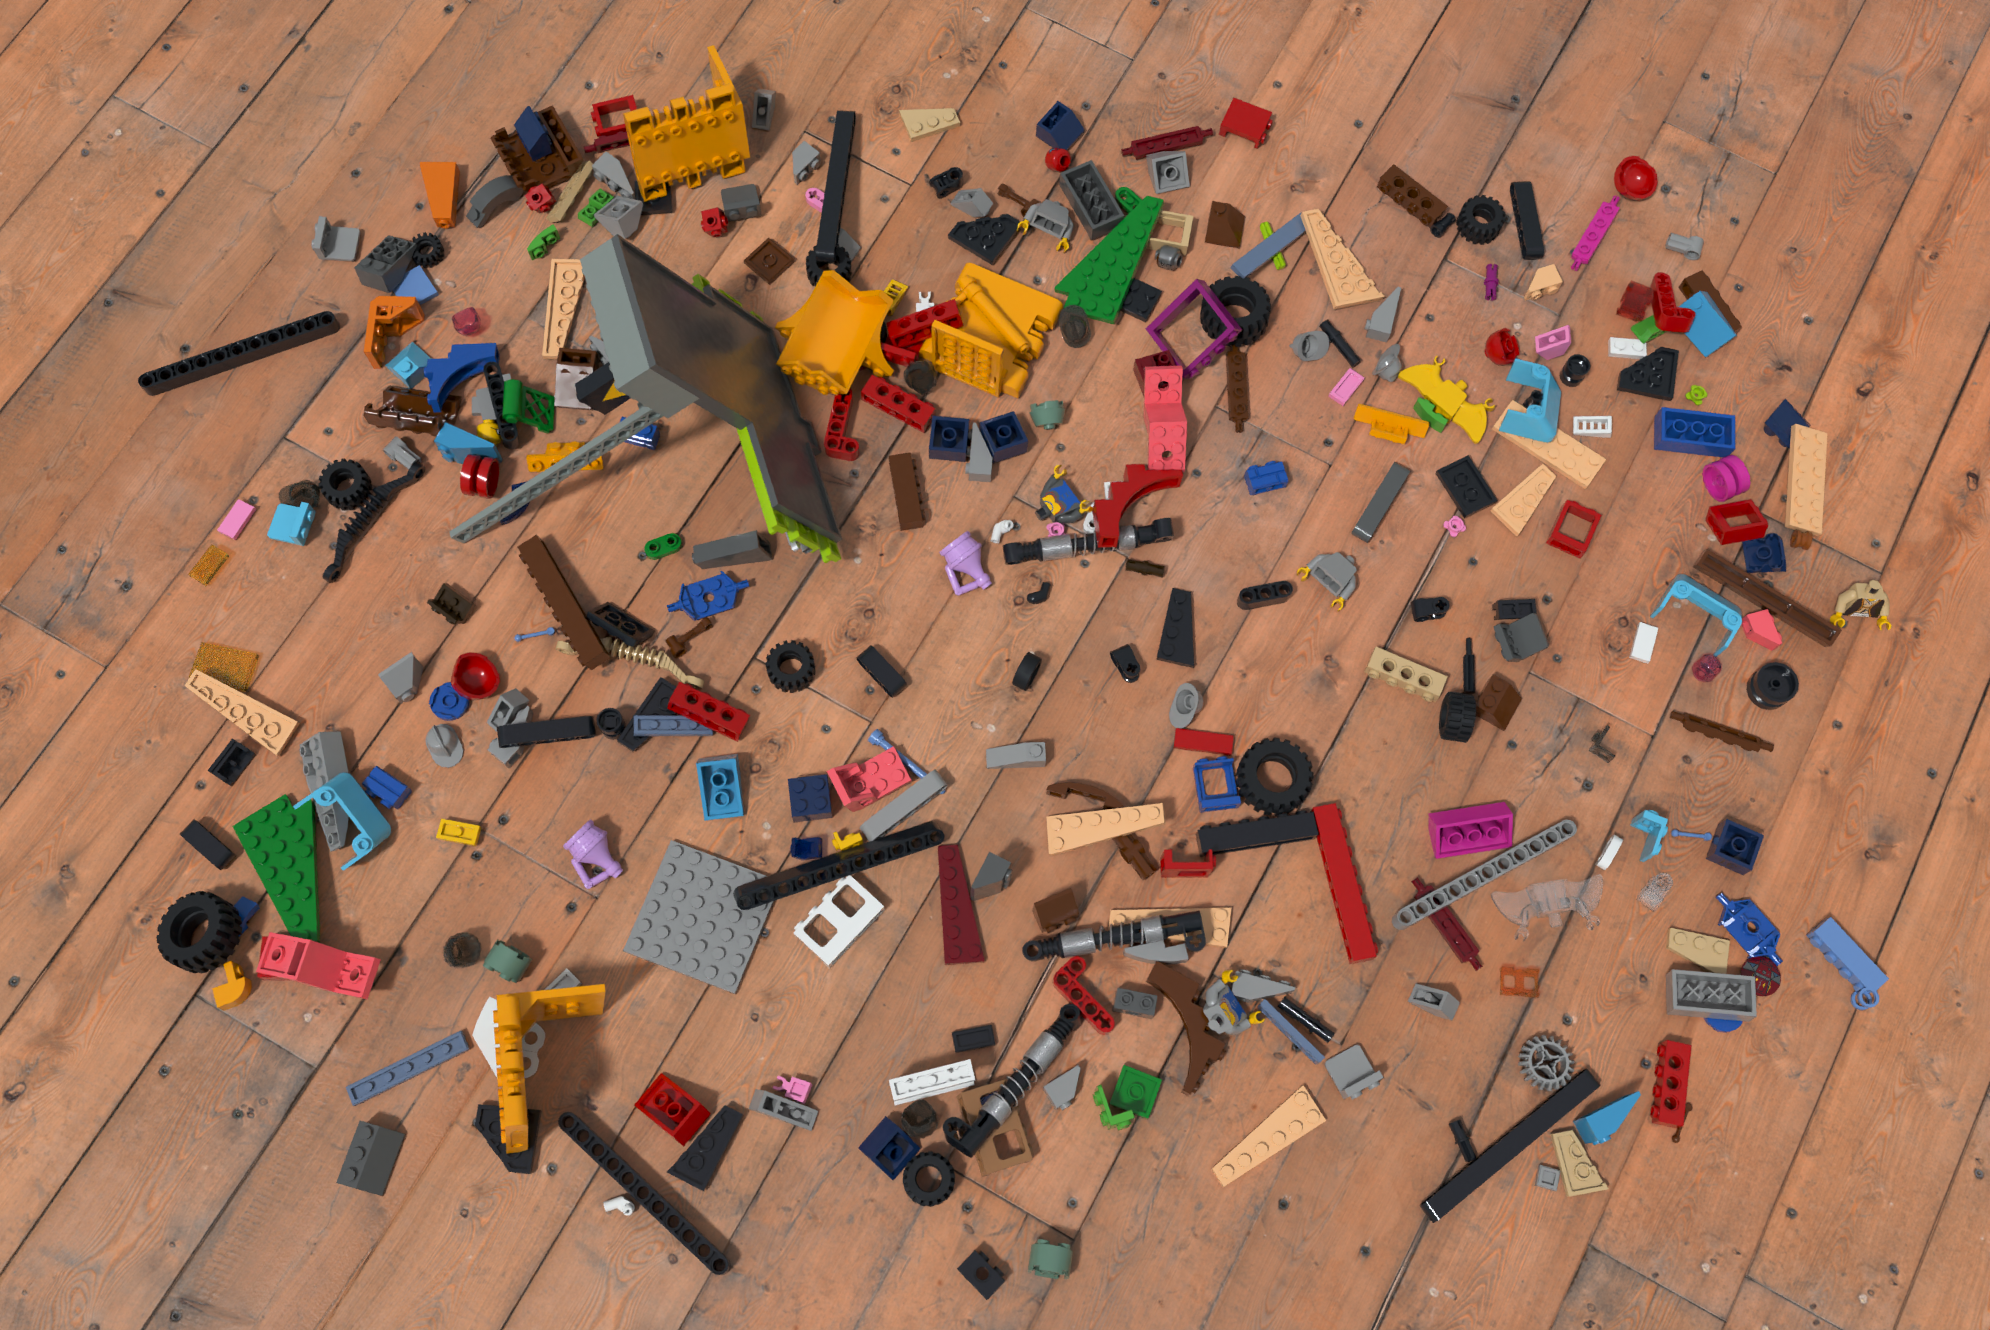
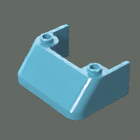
(1539, 420)
(1687, 588)
(359, 808)

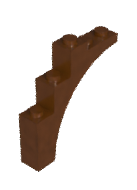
(1202, 1046)

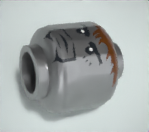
(1168, 257)

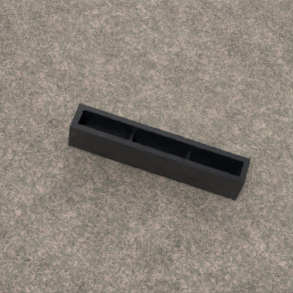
(1256, 834)

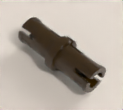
(1144, 568)

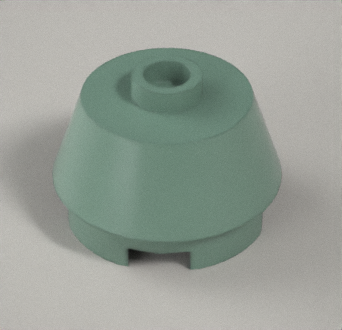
(1047, 414)

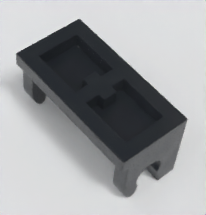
(1514, 608)
(231, 762)

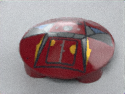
(1766, 975)

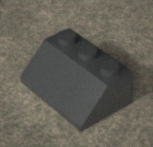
(992, 877)
(371, 1158)

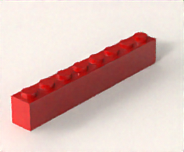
(1343, 884)

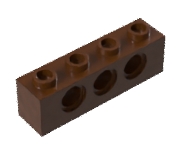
(1409, 188)

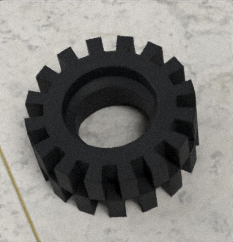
(431, 258)

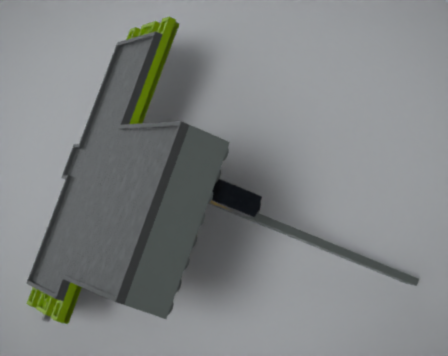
(683, 347)

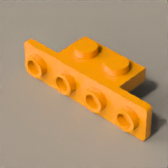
(1390, 424)
(556, 452)

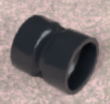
(1574, 370)
(611, 723)

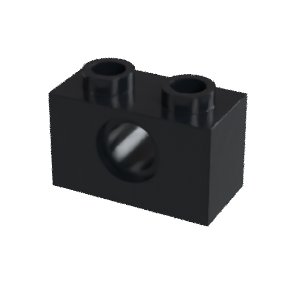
(984, 1287)

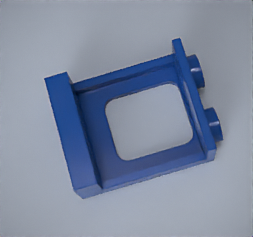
(1221, 801)

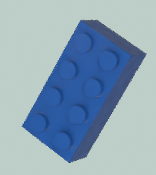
(1694, 432)

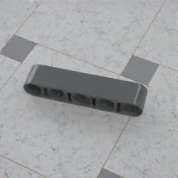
(1380, 502)

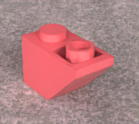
(1761, 629)

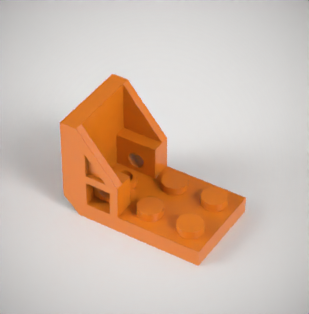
(397, 310)

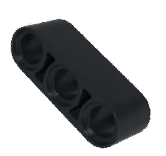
(1270, 589)
(881, 671)
(207, 844)

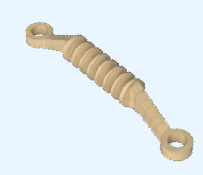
(661, 660)

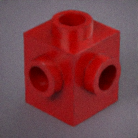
(540, 198)
(714, 222)

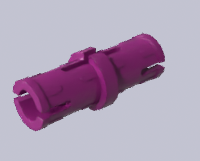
(1491, 282)

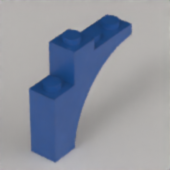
(461, 364)

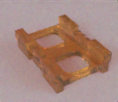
(1519, 976)

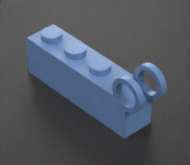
(1849, 960)

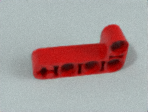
(1665, 312)
(841, 422)
(1087, 999)

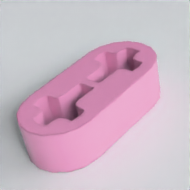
(815, 203)

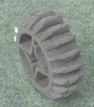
(1548, 1070)

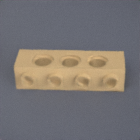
(1415, 672)

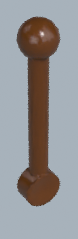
(1675, 1138)

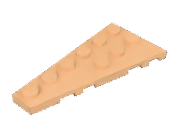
(1339, 268)

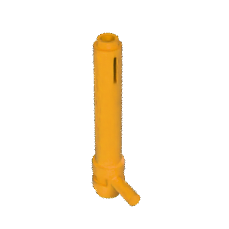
(976, 294)

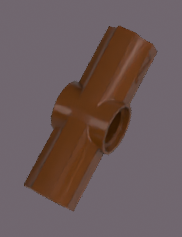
(1134, 854)

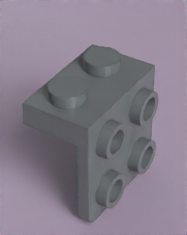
(741, 202)
(1521, 638)

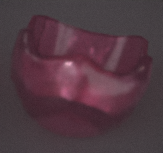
(467, 322)

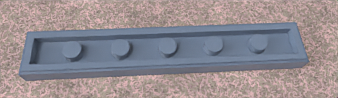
(1269, 247)
(407, 1068)

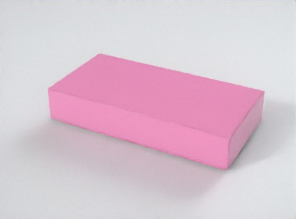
(1346, 387)
(236, 519)

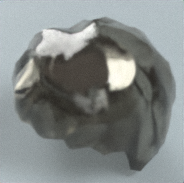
(920, 376)
(462, 950)
(919, 1119)

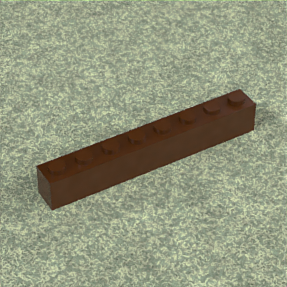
(1767, 598)
(563, 602)

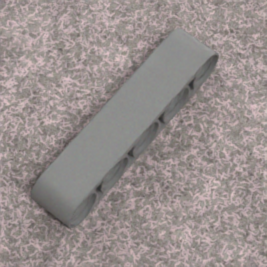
(903, 806)

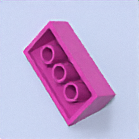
(1470, 830)

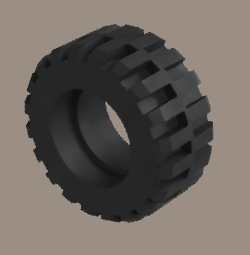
(1244, 294)
(1286, 755)
(184, 918)

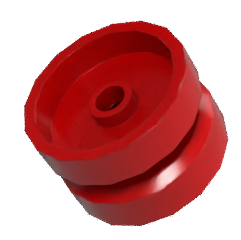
(479, 476)

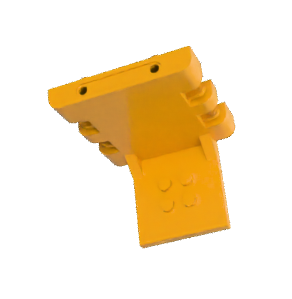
(689, 136)
(977, 350)
(515, 1017)

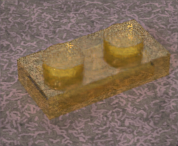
(208, 565)

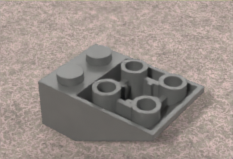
(386, 264)

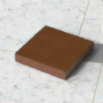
(769, 261)

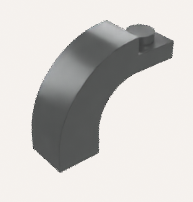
(490, 196)

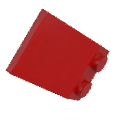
(672, 1109)

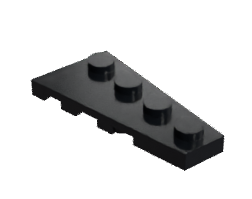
(1177, 633)
(654, 704)
(704, 1154)

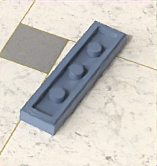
(668, 726)
(1290, 1032)

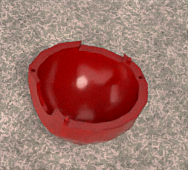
(1635, 178)
(474, 676)

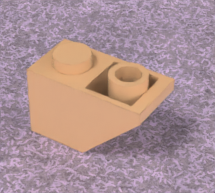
(1544, 282)

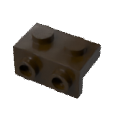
(451, 605)

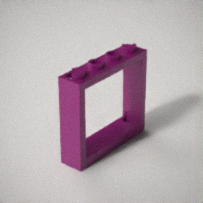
(1176, 307)

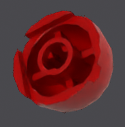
(1502, 347)

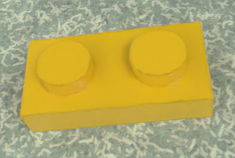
(458, 832)

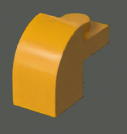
(235, 991)

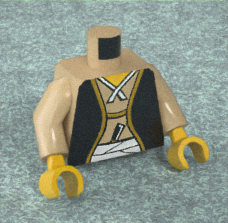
(1863, 601)

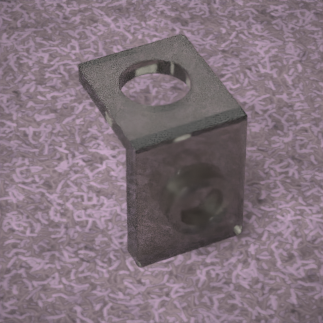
(1596, 748)

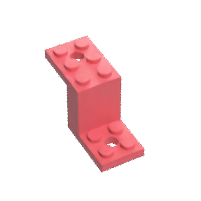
(1165, 418)
(318, 965)

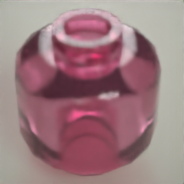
(1706, 668)

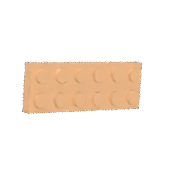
(1561, 454)
(1806, 479)

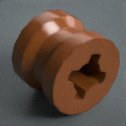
(1801, 539)

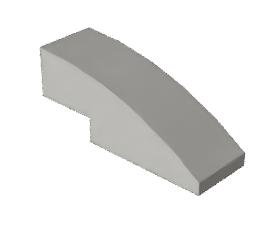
(1156, 951)

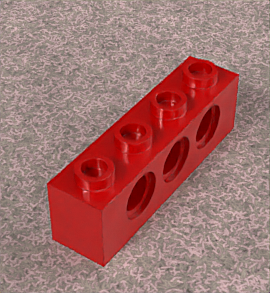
(918, 325)
(902, 412)
(713, 720)
(1680, 1054)

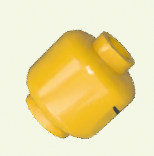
(489, 431)

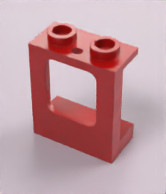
(1186, 869)

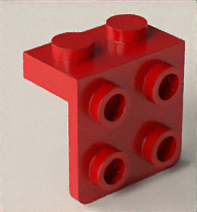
(902, 356)

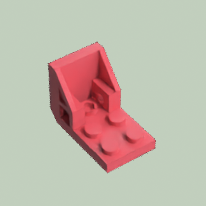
(869, 782)

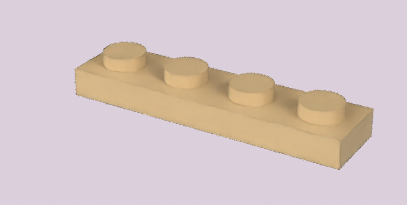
(567, 197)

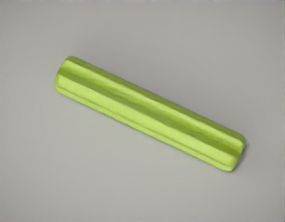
(1277, 259)

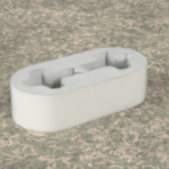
(1609, 852)

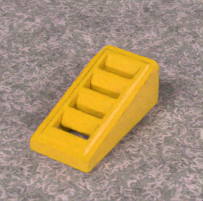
(898, 298)

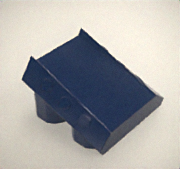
(1781, 421)
(1764, 554)

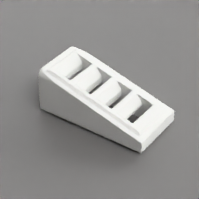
(1604, 433)

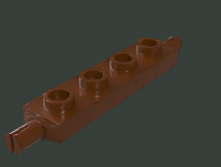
(1237, 387)
(1724, 733)

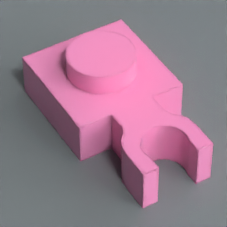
(795, 1089)

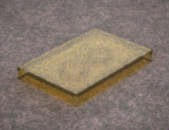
(226, 665)

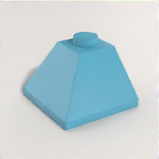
(409, 365)

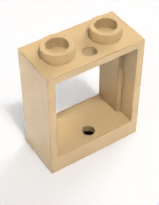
(1177, 220)

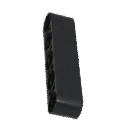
(1526, 220)
(496, 381)
(546, 731)

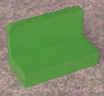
(1647, 330)

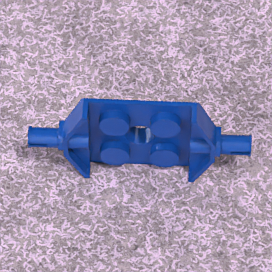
(692, 596)
(1736, 918)

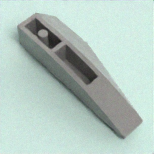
(322, 760)

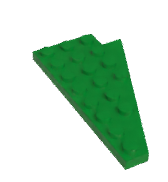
(1106, 273)
(285, 858)

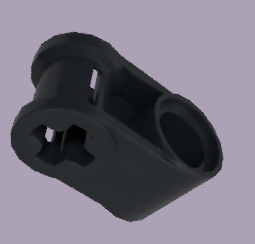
(944, 182)
(1426, 609)
(1125, 660)

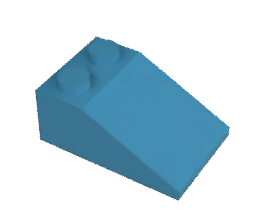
(1710, 327)
(457, 444)
(720, 786)
(1603, 1122)

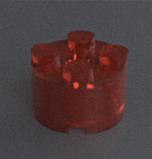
(1634, 301)

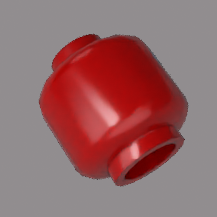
(1058, 159)

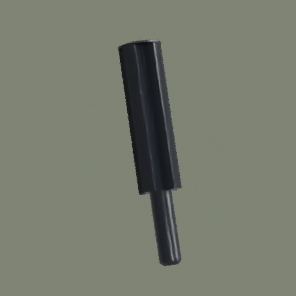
(1469, 669)

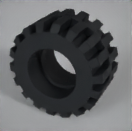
(1484, 208)
(842, 261)
(335, 475)
(783, 653)
(1457, 717)
(947, 1179)

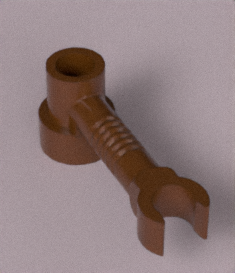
(1005, 192)
(676, 644)

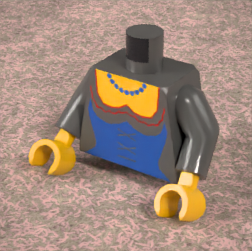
(1059, 501)

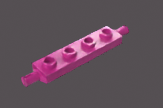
(1595, 233)

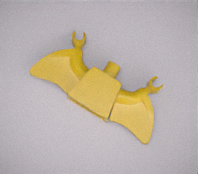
(1448, 398)

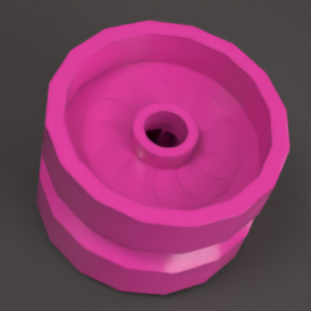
(1726, 478)

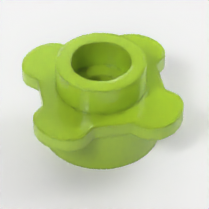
(1698, 390)

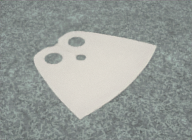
(485, 1038)

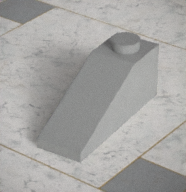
(1382, 319)
(1017, 756)
(783, 1109)

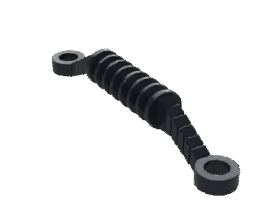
(382, 492)

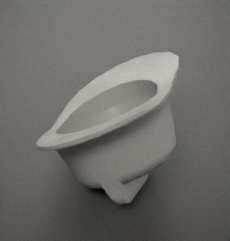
(1310, 345)
(1389, 364)
(1185, 704)
(444, 745)

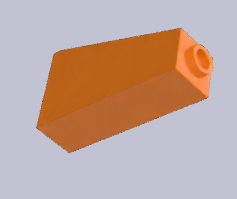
(442, 188)

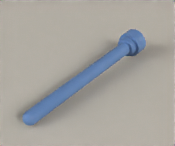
(877, 738)

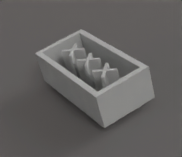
(1711, 995)

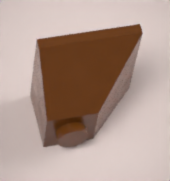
(1224, 225)

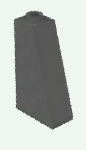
(733, 550)

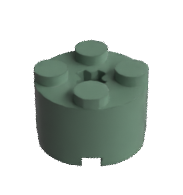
(507, 961)
(1050, 1260)

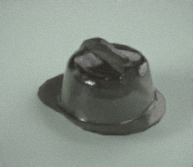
(1074, 326)
(299, 492)

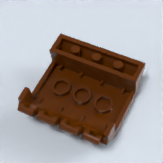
(547, 170)
(410, 411)

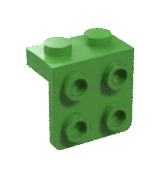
(1120, 1120)

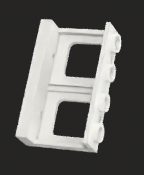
(848, 928)
(932, 1082)

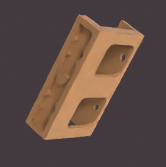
(987, 1155)

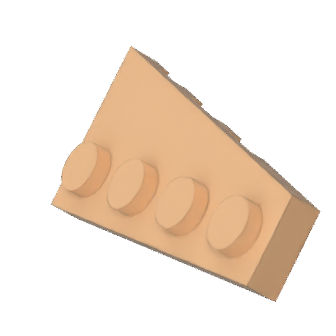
(1522, 501)

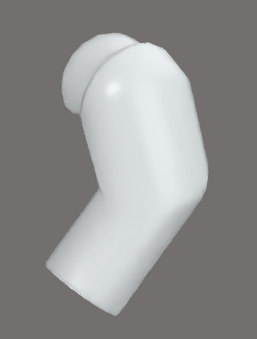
(999, 529)
(620, 1203)

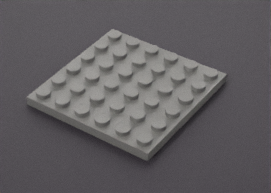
(694, 920)

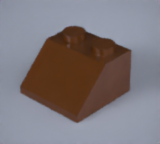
(1497, 702)
(1056, 911)

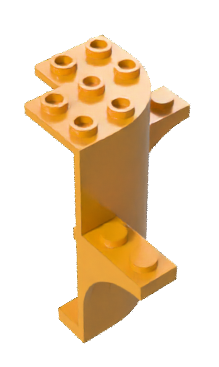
(835, 336)

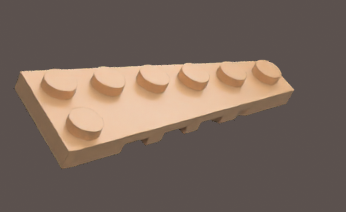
(563, 296)
(256, 719)
(1085, 828)
(1214, 920)
(1281, 1128)

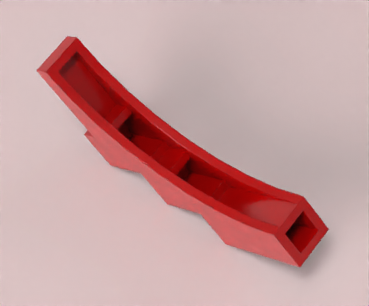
(1122, 495)

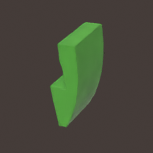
(596, 202)
(538, 246)
(1424, 410)

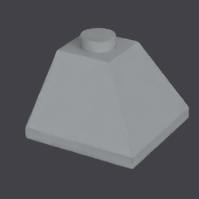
(1168, 170)
(620, 216)
(403, 677)

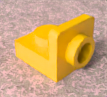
(850, 841)

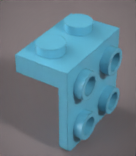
(291, 523)
(1655, 826)

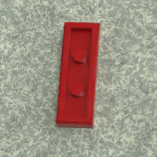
(1203, 741)

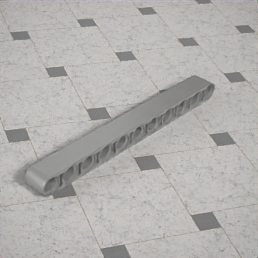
(1478, 880)

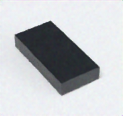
(973, 1038)

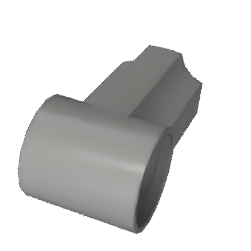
(1690, 247)
(399, 451)

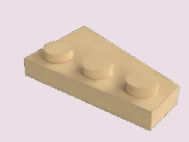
(928, 122)
(1703, 950)
(1575, 1167)

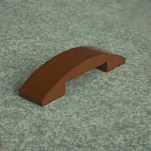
(1060, 789)

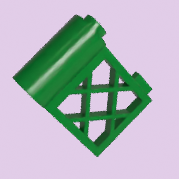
(515, 401)

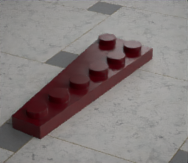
(958, 920)

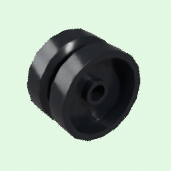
(1772, 686)

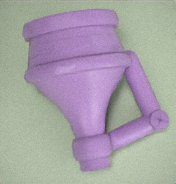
(965, 557)
(591, 847)

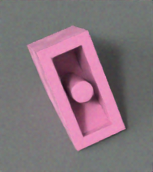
(1553, 343)

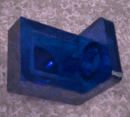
(806, 848)

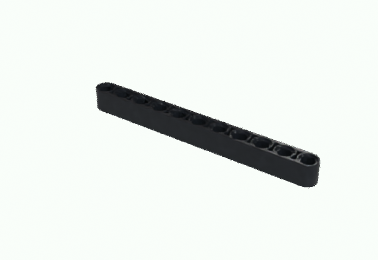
(835, 186)
(230, 352)
(829, 863)
(1509, 1145)
(634, 1188)

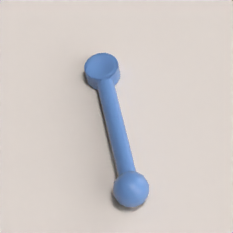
(550, 631)
(1707, 836)

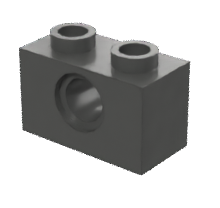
(1134, 1003)

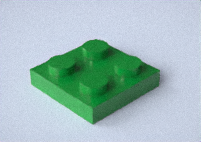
(1135, 1091)

